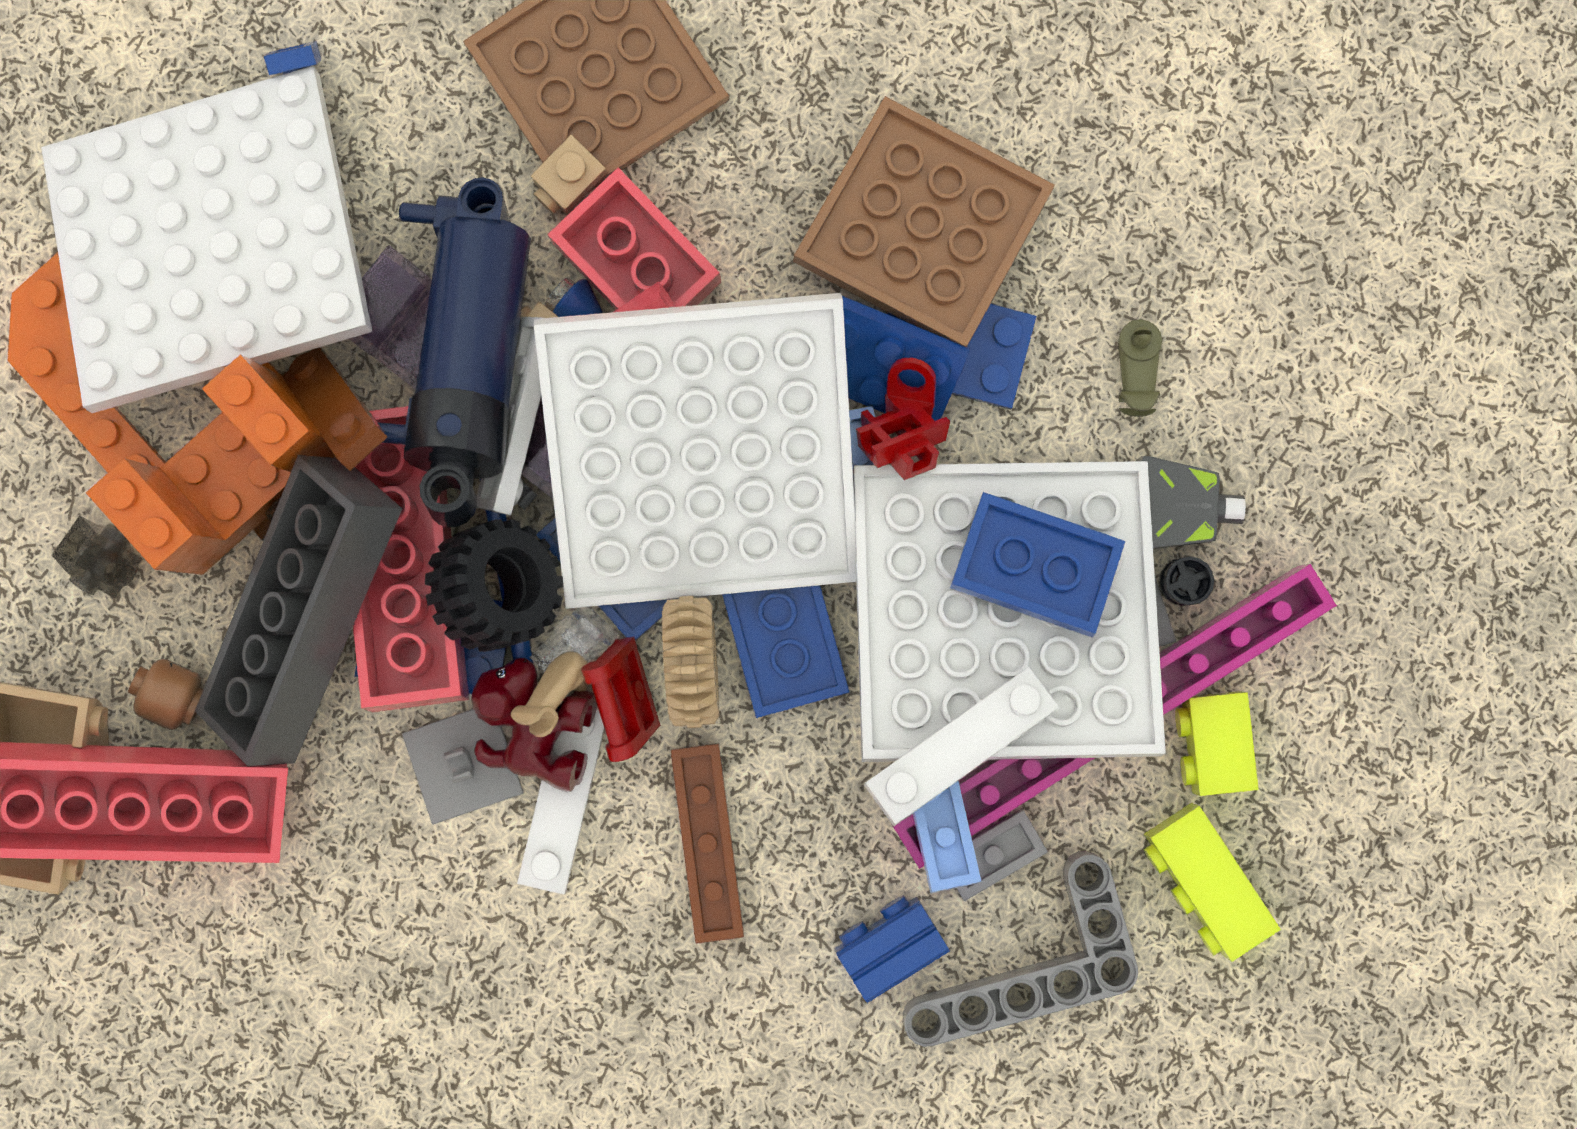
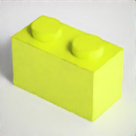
(1217, 743)

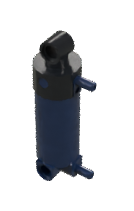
(468, 347)

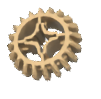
(690, 662)

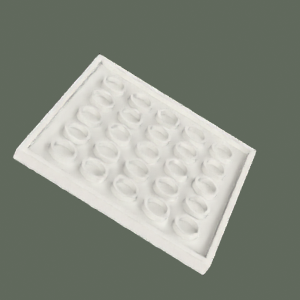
(204, 239)
(699, 449)
(942, 651)

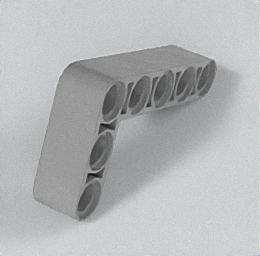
(1040, 976)

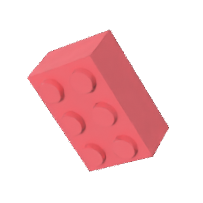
(630, 245)

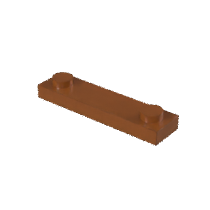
(334, 407)
(707, 843)

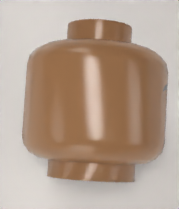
(166, 694)

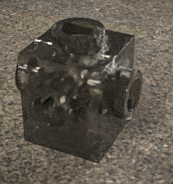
(97, 557)

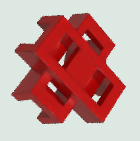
(908, 416)

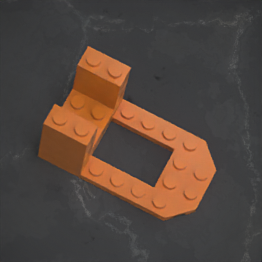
(213, 488)

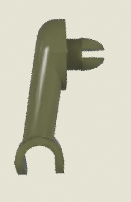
(1139, 359)

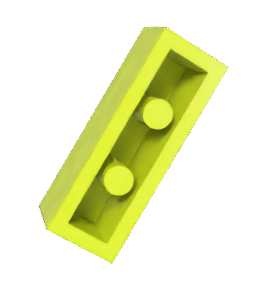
(1209, 883)

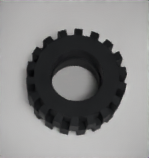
(461, 590)

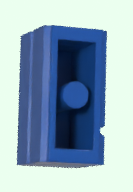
(890, 948)

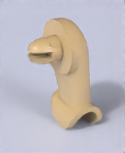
(558, 680)

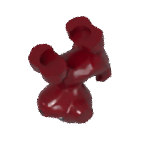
(526, 755)

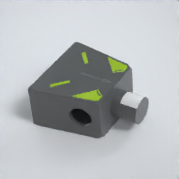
(1188, 504)

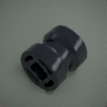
(1194, 578)

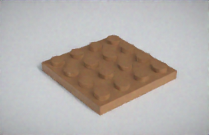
(598, 71)
(923, 223)

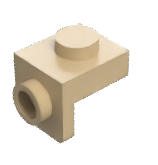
(566, 176)

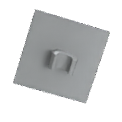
(448, 768)

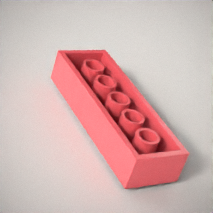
(398, 645)
(138, 804)

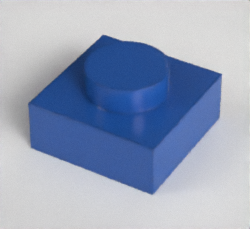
(292, 58)

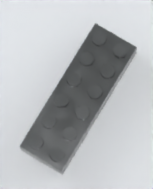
(297, 610)

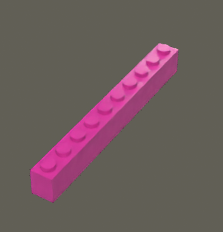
(1185, 671)

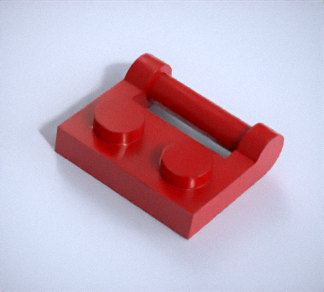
(622, 699)

